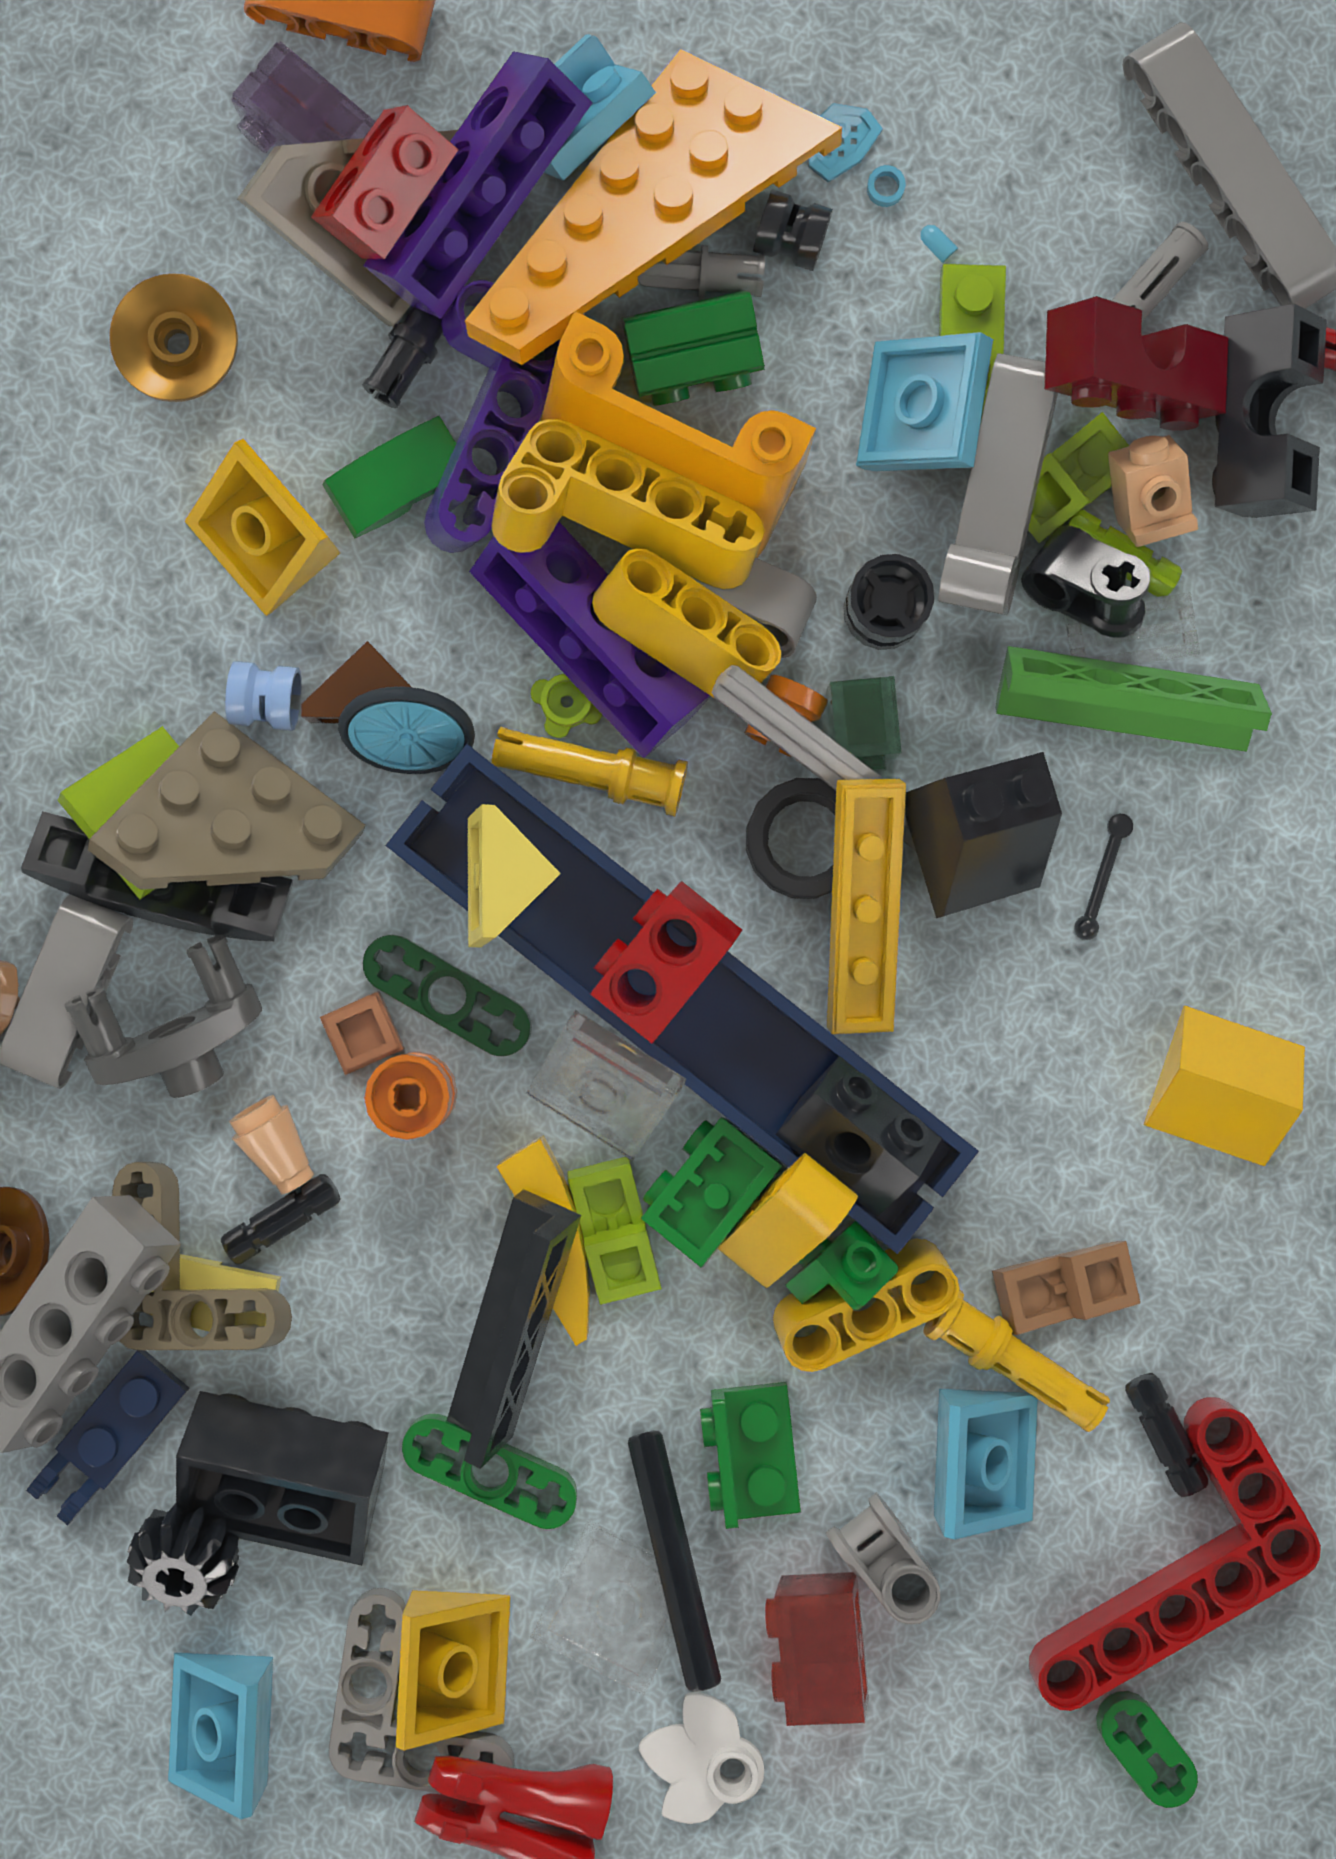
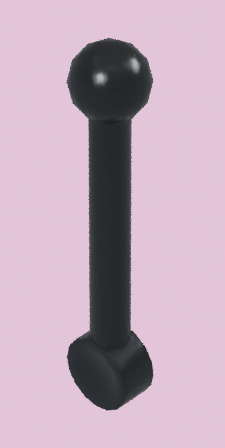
(1119, 827)

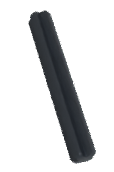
(674, 1561)

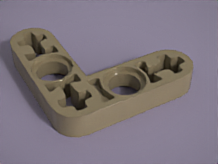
(173, 1306)

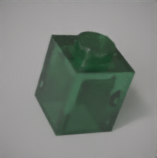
(865, 719)

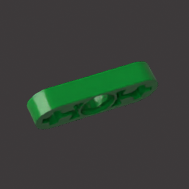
(496, 1497)

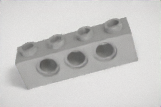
(39, 1355)

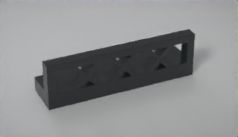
(512, 1323)

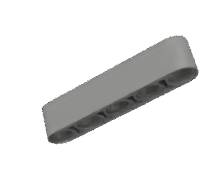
(1234, 165)

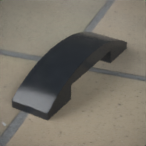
(239, 911)

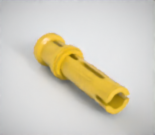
(619, 774)
(993, 1346)

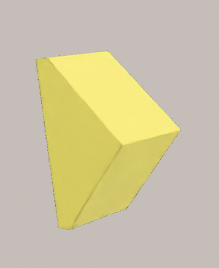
(502, 874)

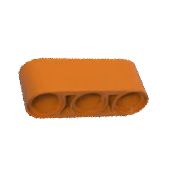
(365, 23)

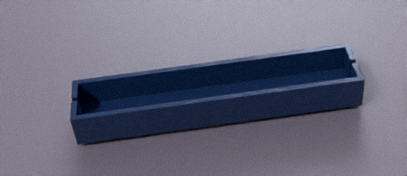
(734, 1036)

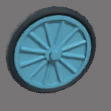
(405, 729)

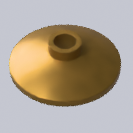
(154, 314)

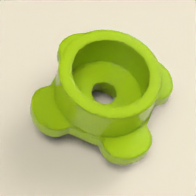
(558, 718)

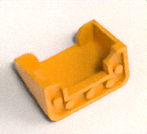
(754, 472)

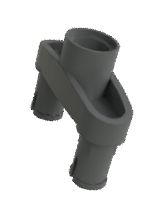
(180, 1048)

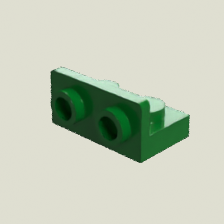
(709, 1190)
(753, 1451)

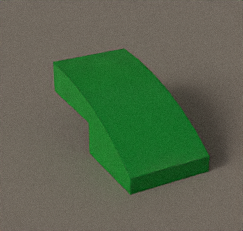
(391, 477)

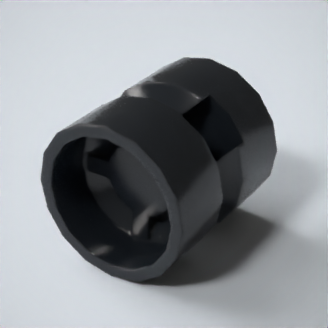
(888, 601)

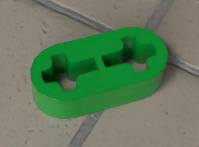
(1135, 1757)

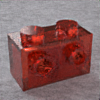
(820, 1649)

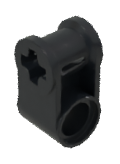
(1082, 576)

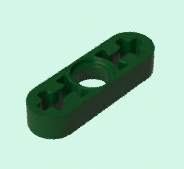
(414, 958)

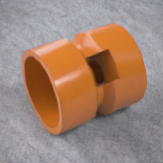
(410, 1095)

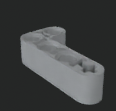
(1001, 488)

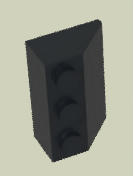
(282, 1475)

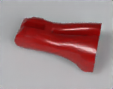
(482, 1794)

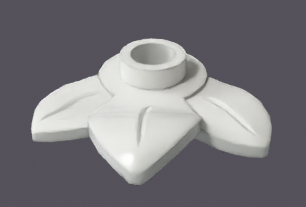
(692, 1756)

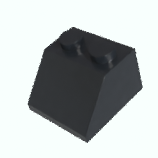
(984, 832)

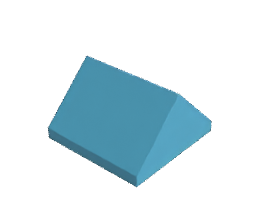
(984, 1460)
(221, 1728)

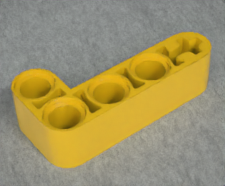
(624, 498)

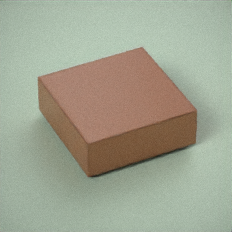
(362, 1033)

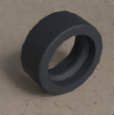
(758, 835)

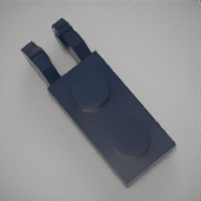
(112, 1430)

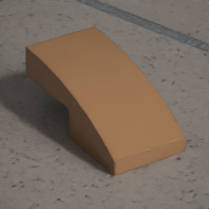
(1066, 1287)

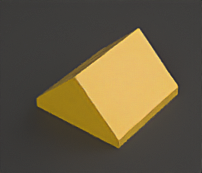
(259, 529)
(1228, 1087)
(451, 1665)

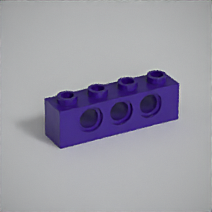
(499, 160)
(551, 600)

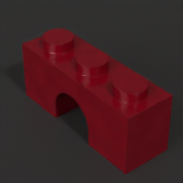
(1105, 361)

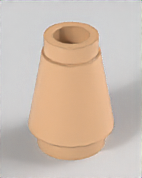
(272, 1143)

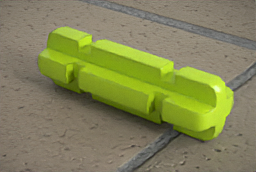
(1163, 572)

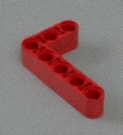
(1192, 1575)

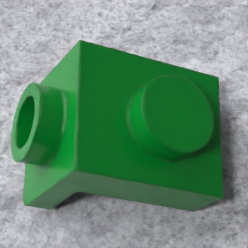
(849, 1264)

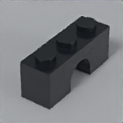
(1267, 360)

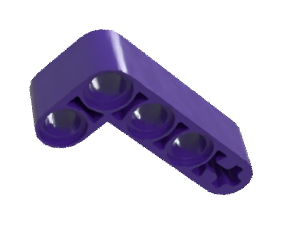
(484, 429)

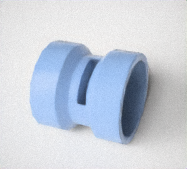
(262, 695)

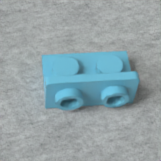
(615, 97)

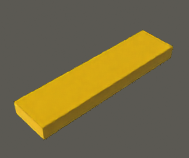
(865, 905)

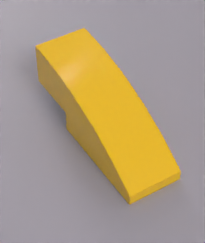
(539, 1172)

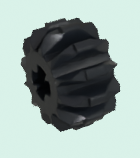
(183, 1559)

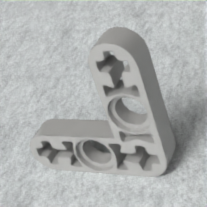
(375, 1715)

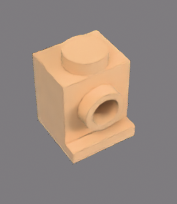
(1152, 490)

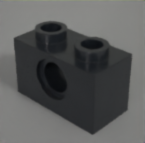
(860, 1135)

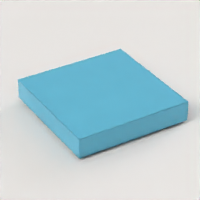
(924, 403)

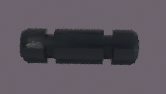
(280, 1219)
(1166, 1435)

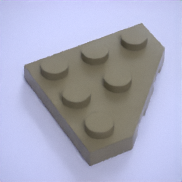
(286, 196)
(224, 817)

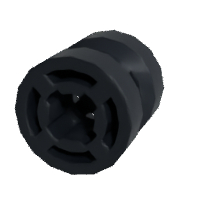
(806, 235)

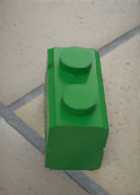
(693, 346)

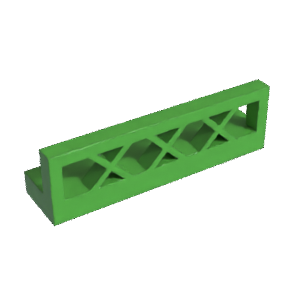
(1131, 699)

